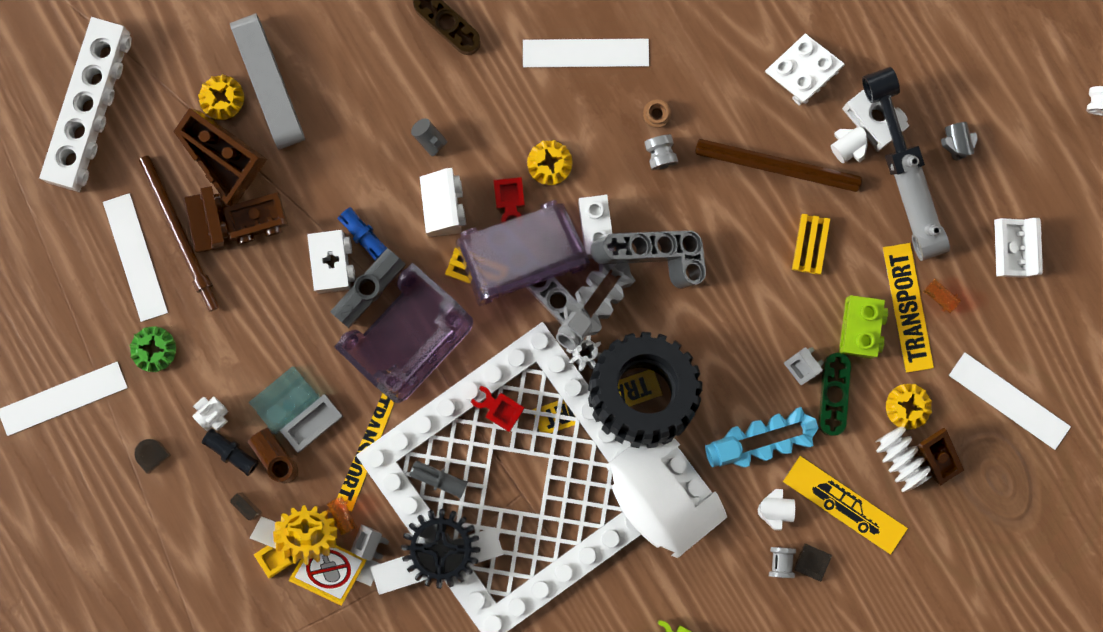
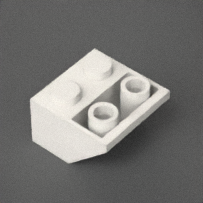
(440, 203)

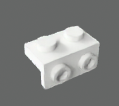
(1018, 247)

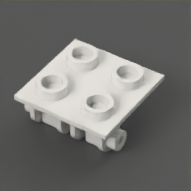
(804, 68)

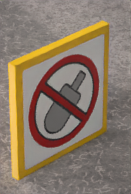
(331, 576)

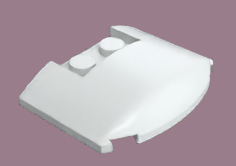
(665, 496)

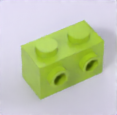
(862, 327)

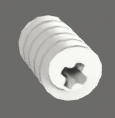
(903, 459)

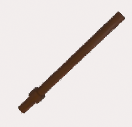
(201, 282)

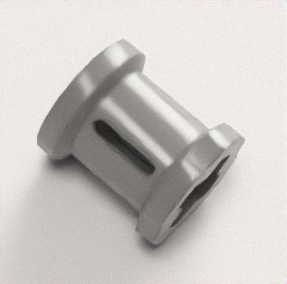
(782, 562)

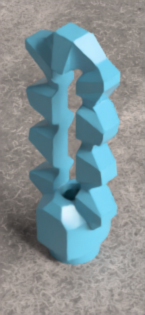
(730, 450)

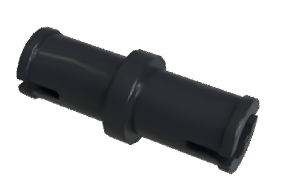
(230, 452)

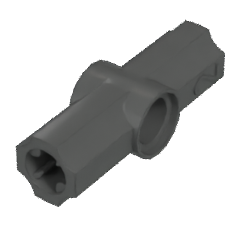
(354, 302)

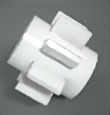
(582, 361)
(210, 413)

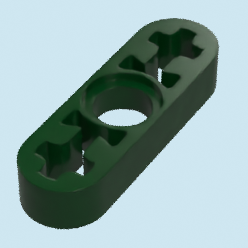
(830, 372)

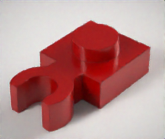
(509, 196)
(501, 411)

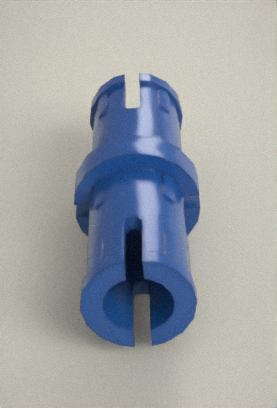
(362, 233)

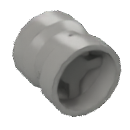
(661, 152)

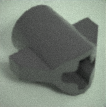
(428, 136)
(959, 140)

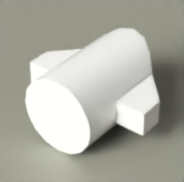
(850, 144)
(776, 509)

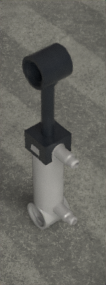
(906, 164)

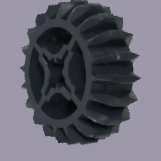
(416, 547)

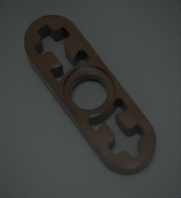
(456, 42)

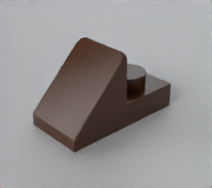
(940, 456)

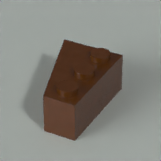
(220, 154)

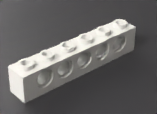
(98, 36)

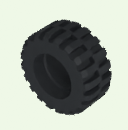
(659, 357)

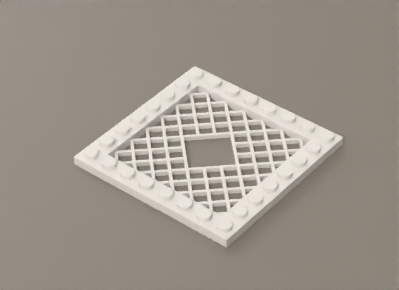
(382, 457)

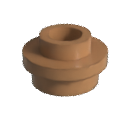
(657, 105)

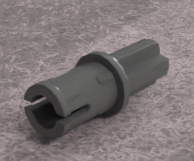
(438, 479)

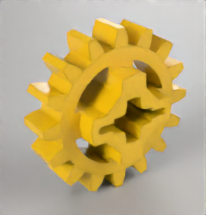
(305, 534)

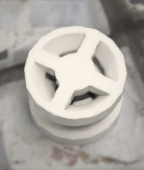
(1096, 104)

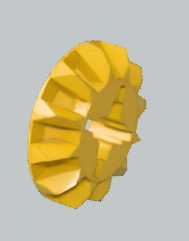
(223, 109)
(542, 173)
(897, 413)

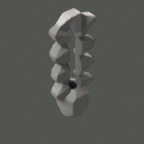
(577, 323)

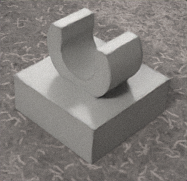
(803, 365)
(367, 542)

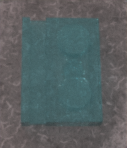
(284, 400)

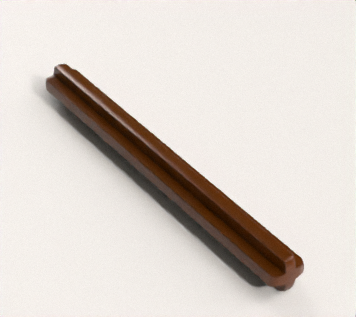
(778, 165)

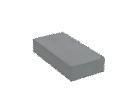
(311, 423)

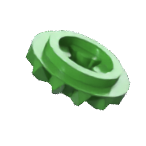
(160, 360)

